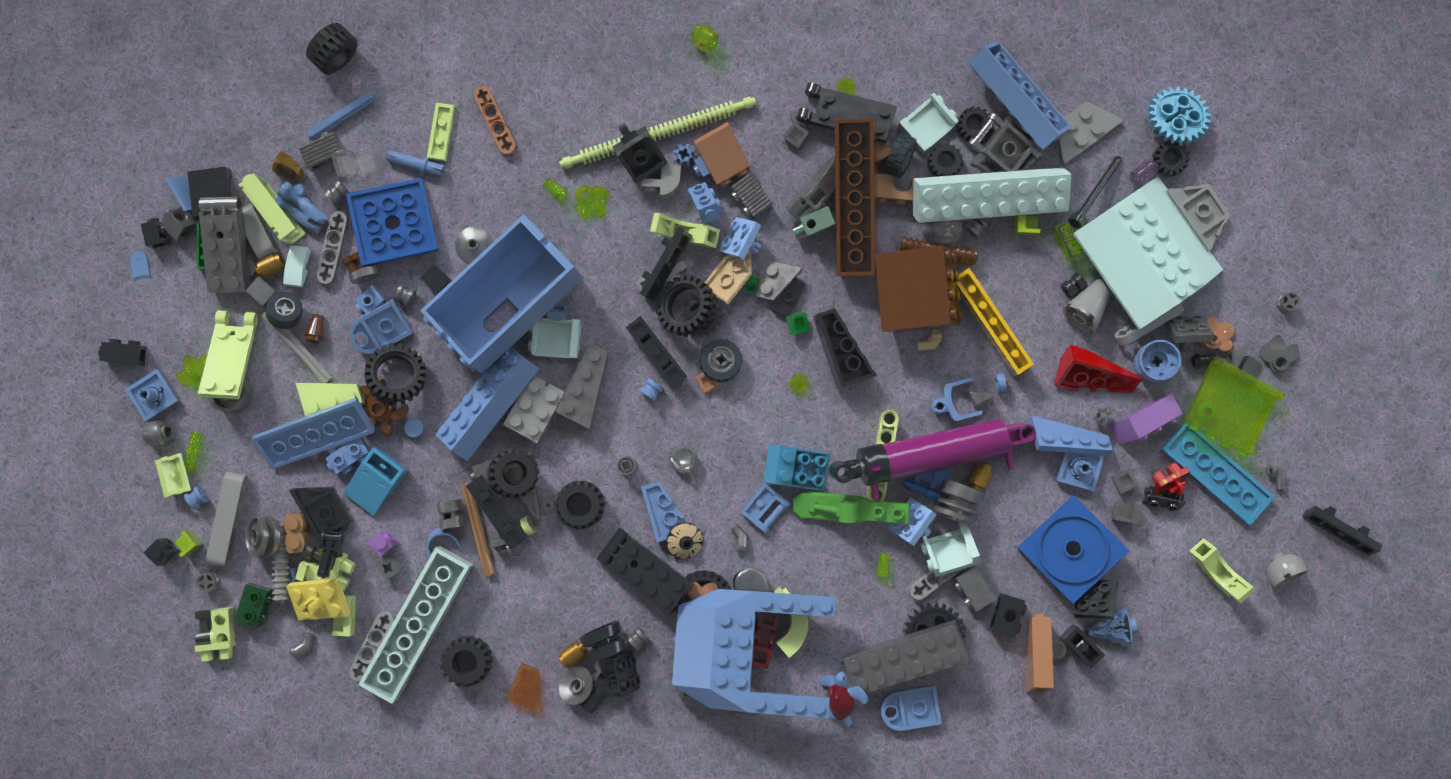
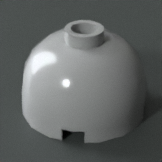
(1285, 568)

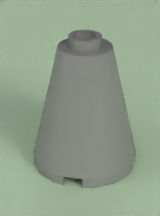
(1088, 306)

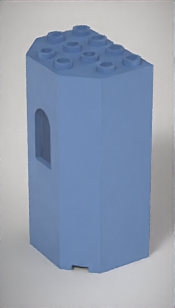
(514, 267)

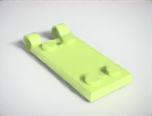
(228, 357)

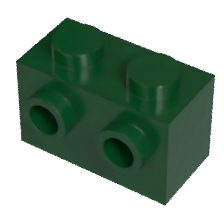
(254, 605)

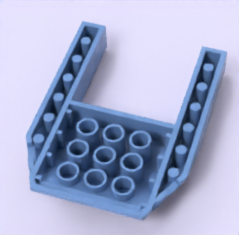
(717, 651)

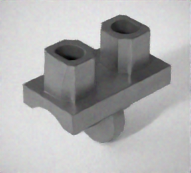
(498, 541)

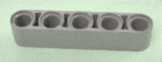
(226, 518)

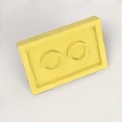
(318, 599)

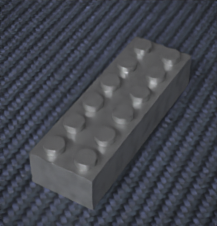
(906, 657)

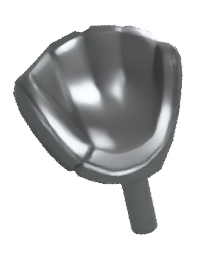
(685, 462)

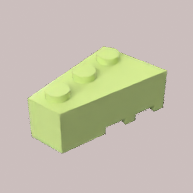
(325, 395)

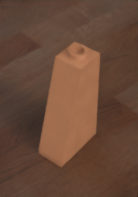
(1039, 655)

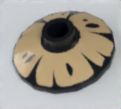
(681, 533)

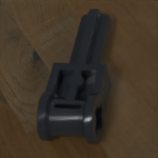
(329, 547)

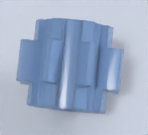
(682, 150)

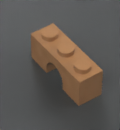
(887, 191)

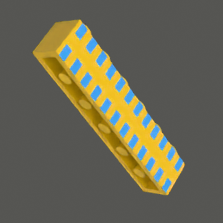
(992, 323)

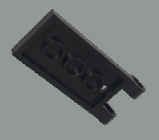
(846, 107)

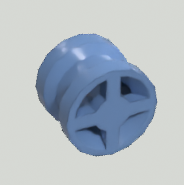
(651, 389)
(196, 497)

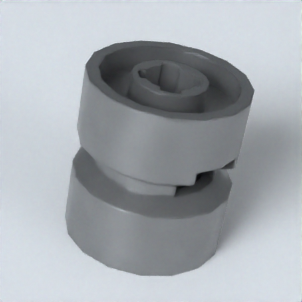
(447, 520)

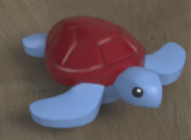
(841, 697)

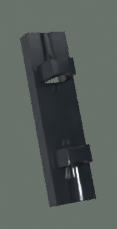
(666, 263)
(656, 352)
(496, 512)
(1356, 538)

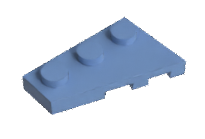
(661, 510)

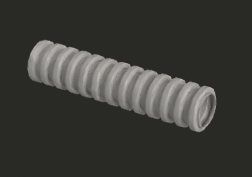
(280, 569)

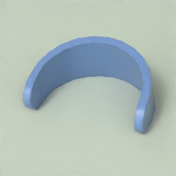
(437, 532)

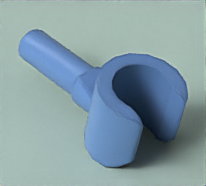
(300, 190)

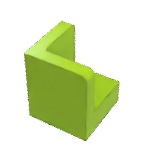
(1026, 225)
(188, 543)

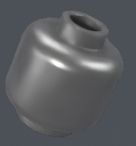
(157, 433)

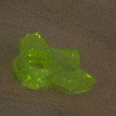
(593, 203)
(192, 370)

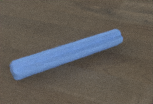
(340, 116)

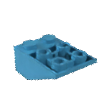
(796, 467)
(375, 480)

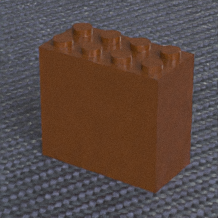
(918, 289)

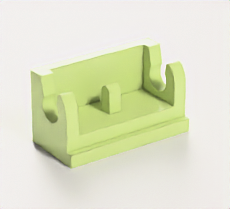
(172, 475)
(346, 625)

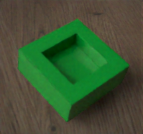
(797, 323)

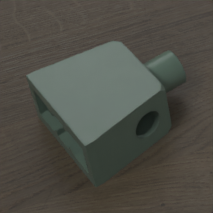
(824, 222)

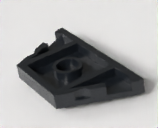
(322, 509)

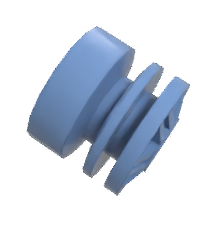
(1161, 351)

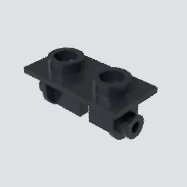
(1170, 501)

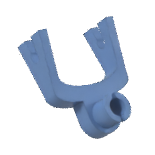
(948, 404)

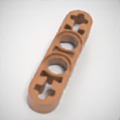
(494, 121)

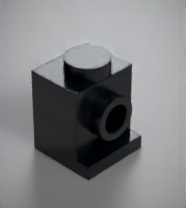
(154, 234)

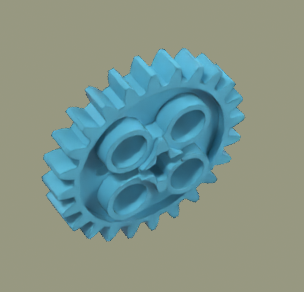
(1170, 103)

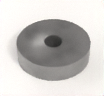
(364, 274)

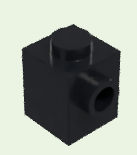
(161, 551)

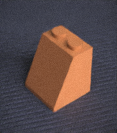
(722, 155)

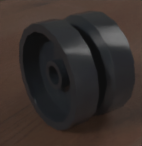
(605, 643)

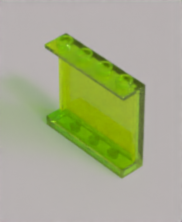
(1231, 407)

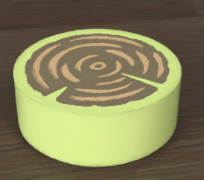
(527, 525)

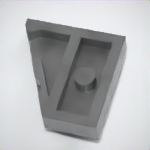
(776, 279)

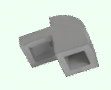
(668, 183)

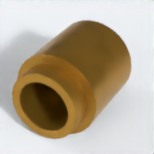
(270, 265)
(981, 476)
(572, 654)

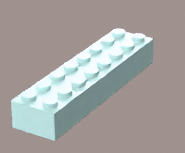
(991, 194)
(415, 624)

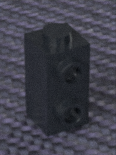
(117, 352)

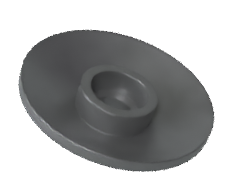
(465, 237)
(570, 682)

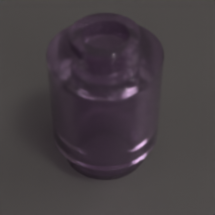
(1144, 172)

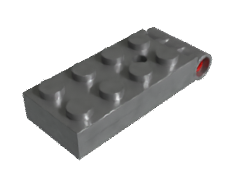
(224, 256)

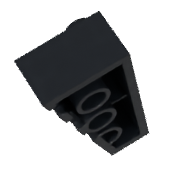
(841, 350)

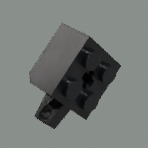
(631, 145)

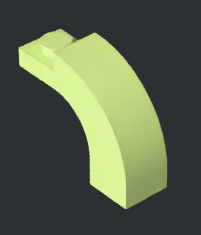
(702, 234)
(1219, 572)
(796, 633)

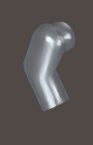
(1278, 474)
(743, 539)
(304, 647)

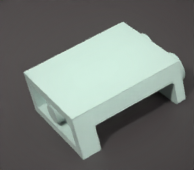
(929, 122)
(555, 338)
(951, 551)

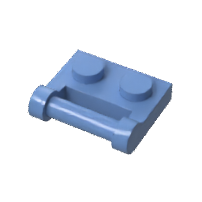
(760, 503)

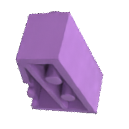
(1146, 420)

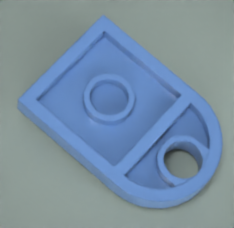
(380, 327)
(913, 707)

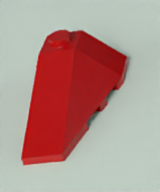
(1086, 369)

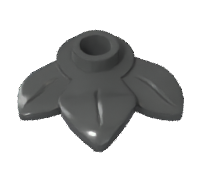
(1279, 351)

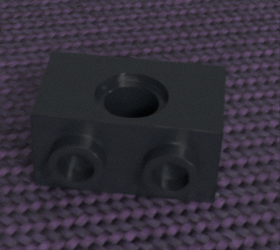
(1004, 604)
(1082, 646)

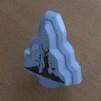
(1117, 629)

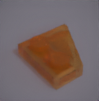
(526, 688)

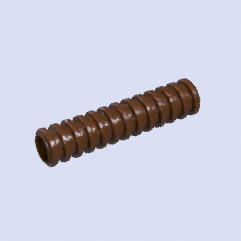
(963, 254)

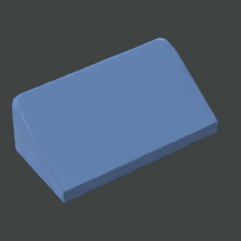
(180, 188)

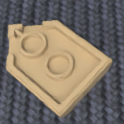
(730, 277)

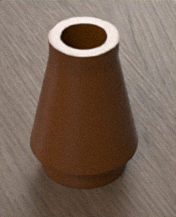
(315, 329)

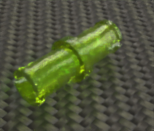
(193, 451)

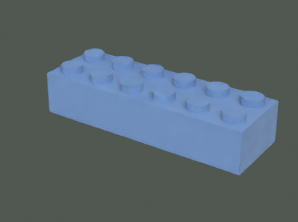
(1019, 94)
(486, 403)

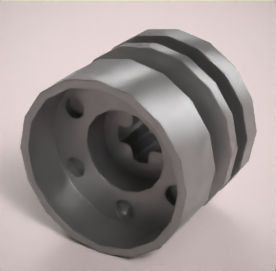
(958, 501)

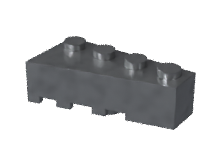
(583, 392)

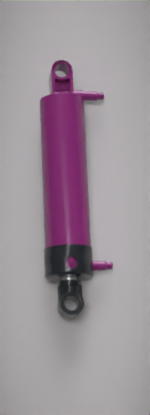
(932, 452)

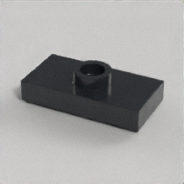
(789, 298)

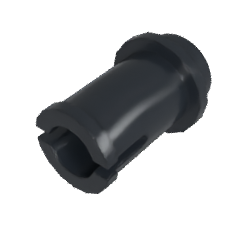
(1202, 360)

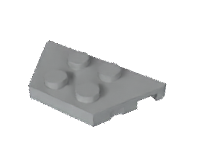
(1088, 126)
(1202, 211)

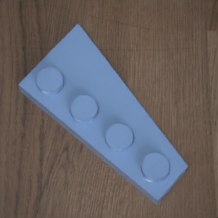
(1067, 438)

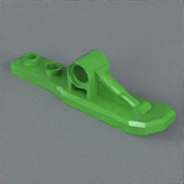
(848, 508)

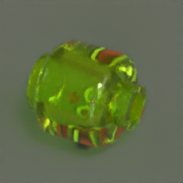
(705, 37)

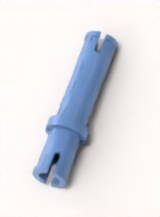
(423, 165)

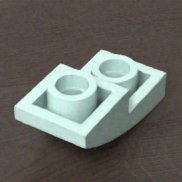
(295, 270)

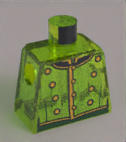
(1066, 240)

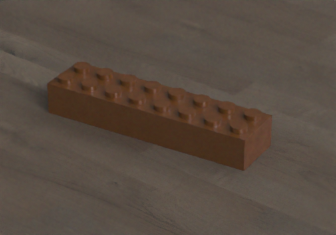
(856, 196)

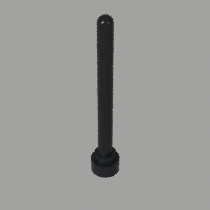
(1077, 218)

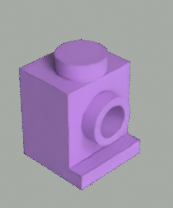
(383, 542)

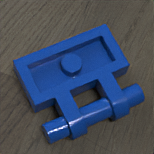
(935, 478)

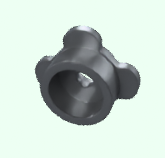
(1103, 417)

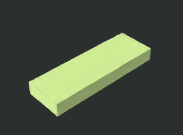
(441, 132)

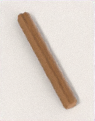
(478, 531)

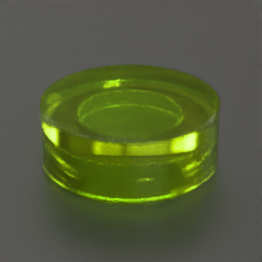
(846, 85)
(799, 383)

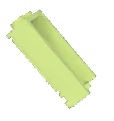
(264, 200)

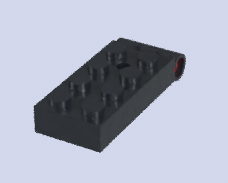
(651, 577)

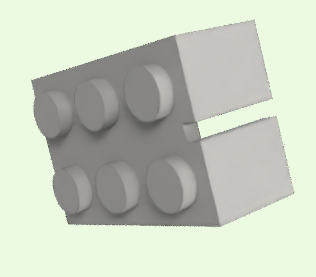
(534, 409)

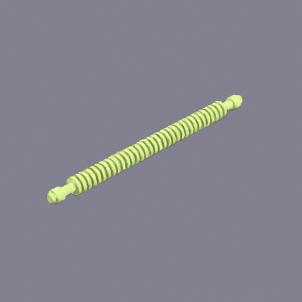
(747, 103)

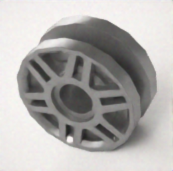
(262, 536)

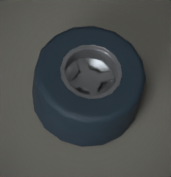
(285, 303)

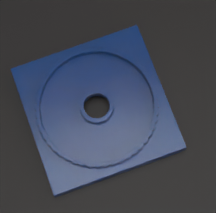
(375, 206)
(1071, 573)

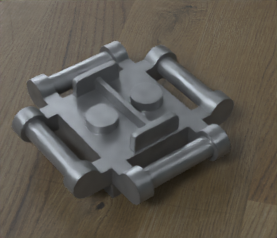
(1005, 148)

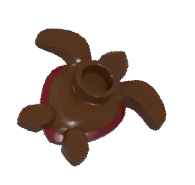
(381, 412)

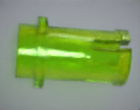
(559, 192)
(883, 565)

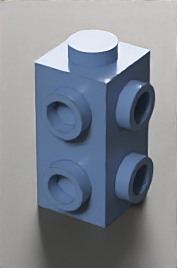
(705, 202)
(342, 459)

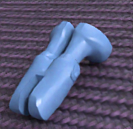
(306, 212)

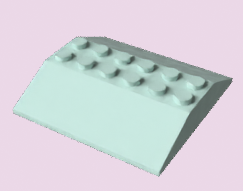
(1147, 253)

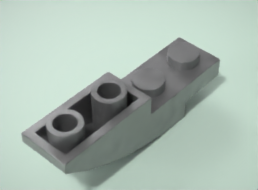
(815, 193)

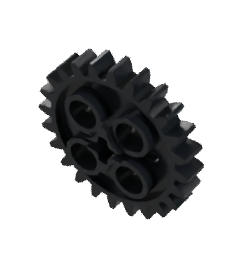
(927, 616)

